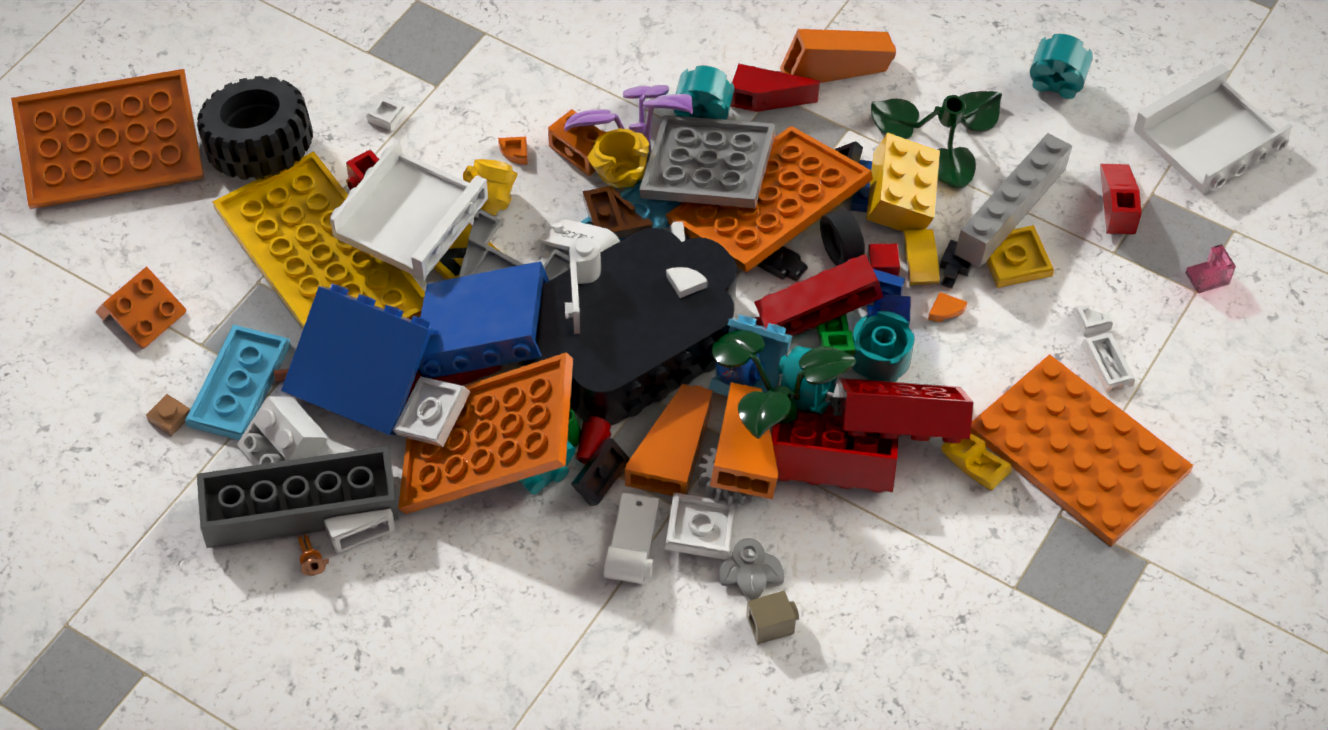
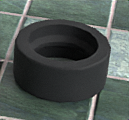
(841, 236)

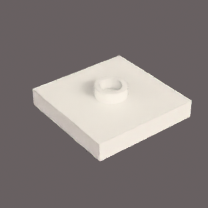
(431, 411)
(700, 526)

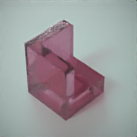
(1214, 272)

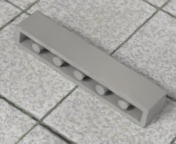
(1013, 200)

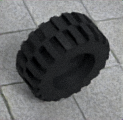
(255, 127)

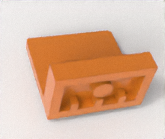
(143, 307)

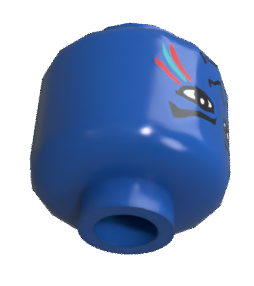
(745, 374)

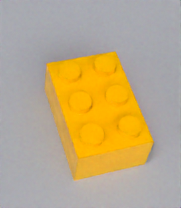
(903, 184)

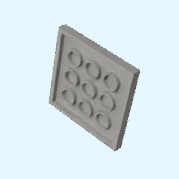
(708, 161)

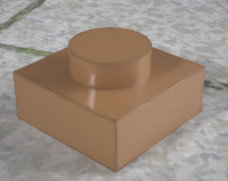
(168, 414)

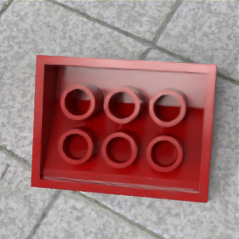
(905, 410)
(816, 453)

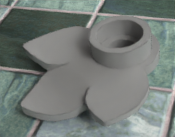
(751, 573)

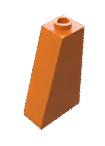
(838, 54)
(672, 446)
(742, 460)

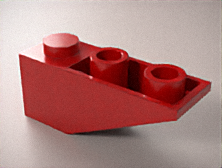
(767, 89)
(1120, 199)

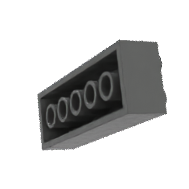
(293, 495)

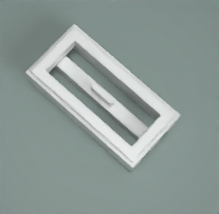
(1118, 382)

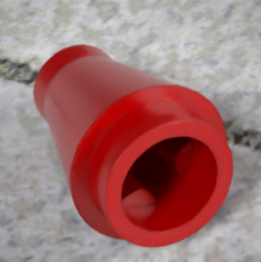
(591, 437)

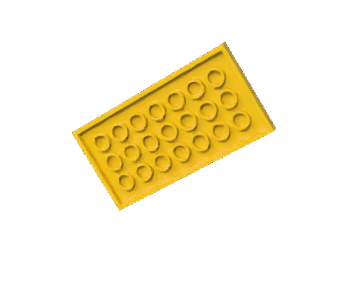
(291, 241)

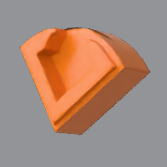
(514, 149)
(946, 307)

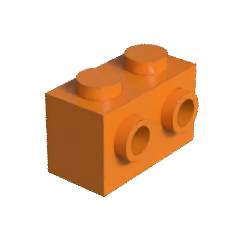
(575, 142)

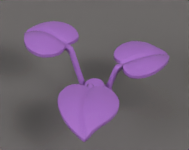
(602, 116)

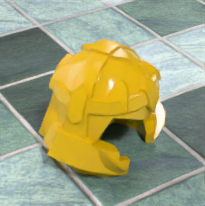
(620, 157)
(499, 179)

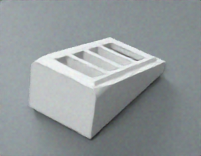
(356, 529)

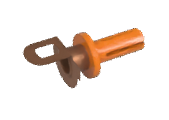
(311, 559)

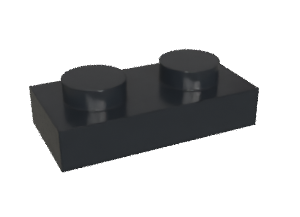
(600, 472)

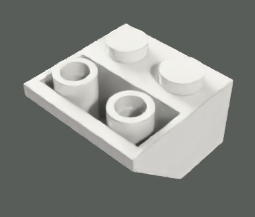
(281, 433)

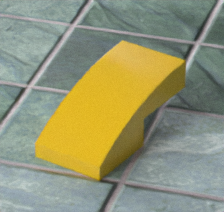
(921, 257)
(977, 461)

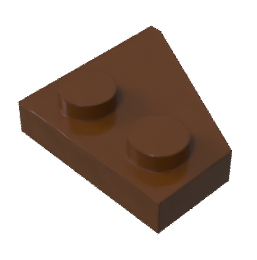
(612, 212)

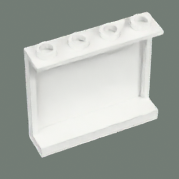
(1209, 130)
(407, 211)

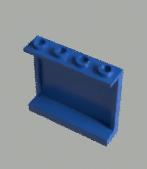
(482, 320)
(357, 358)

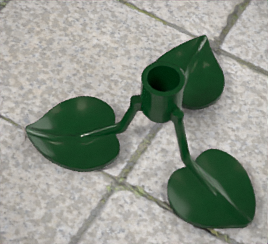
(977, 109)
(778, 405)

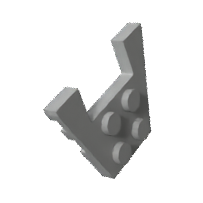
(484, 258)

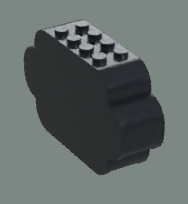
(634, 327)

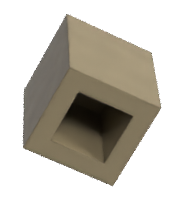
(772, 617)

